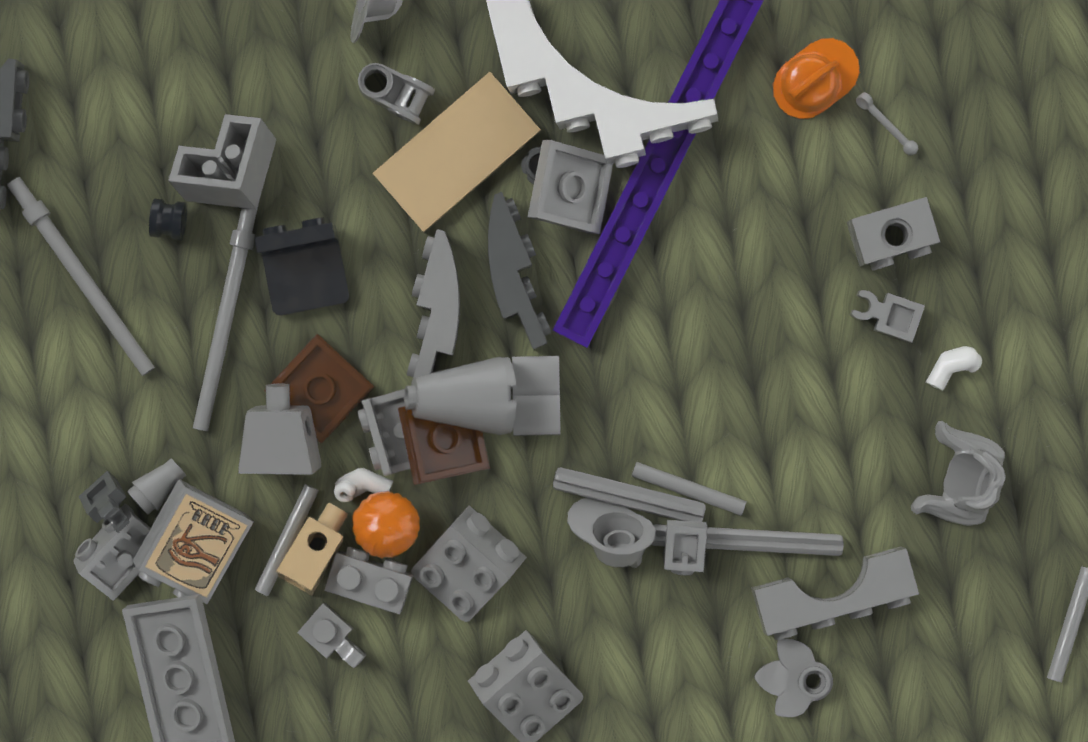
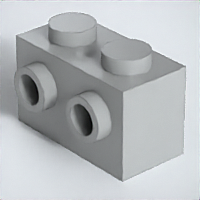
(369, 581)

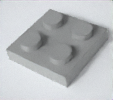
(570, 187)

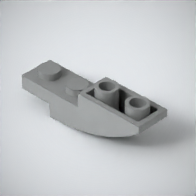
(439, 293)

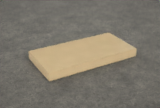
(456, 152)

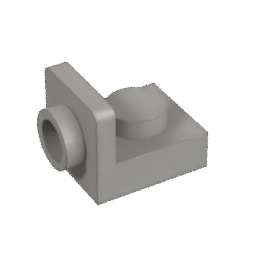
(685, 547)

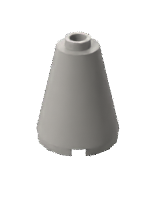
(467, 396)

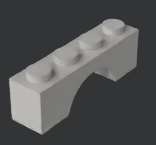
(882, 580)

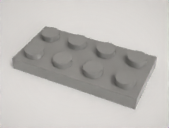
(178, 670)

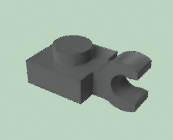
(103, 501)

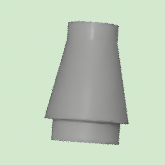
(155, 487)

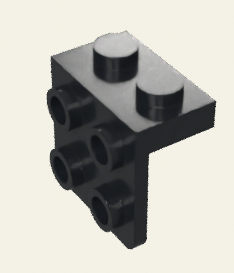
(303, 266)

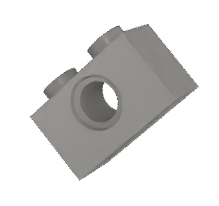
(912, 218)

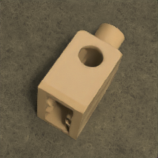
(305, 566)

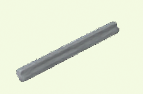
(765, 541)

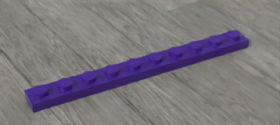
(653, 175)

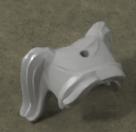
(971, 479)

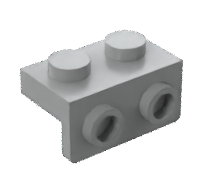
(383, 420)

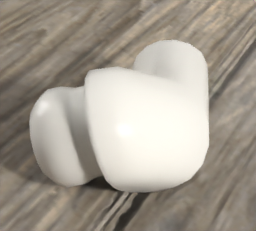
(953, 361)
(358, 482)

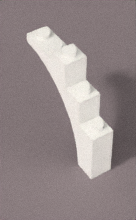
(576, 100)

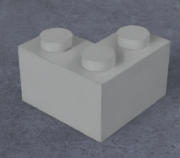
(231, 172)

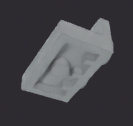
(109, 556)

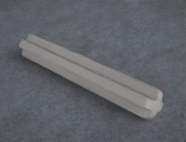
(628, 495)

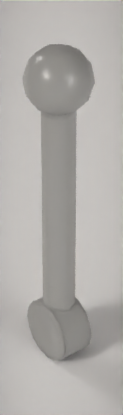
(866, 102)

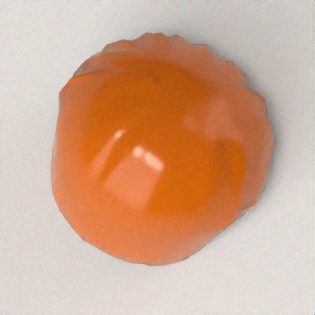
(386, 524)

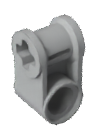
(397, 92)

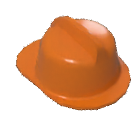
(816, 78)

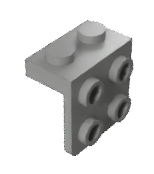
(468, 564)
(525, 689)

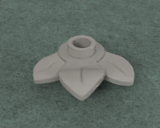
(788, 678)

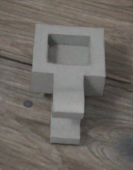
(329, 633)

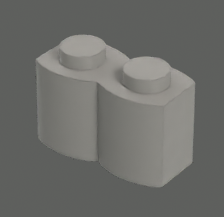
(536, 395)

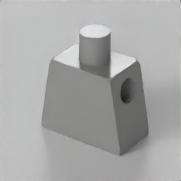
(279, 437)

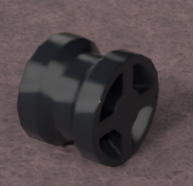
(168, 219)

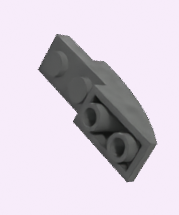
(13, 119)
(508, 256)

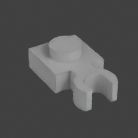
(894, 316)

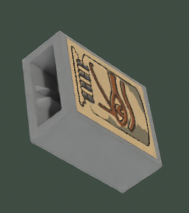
(191, 542)

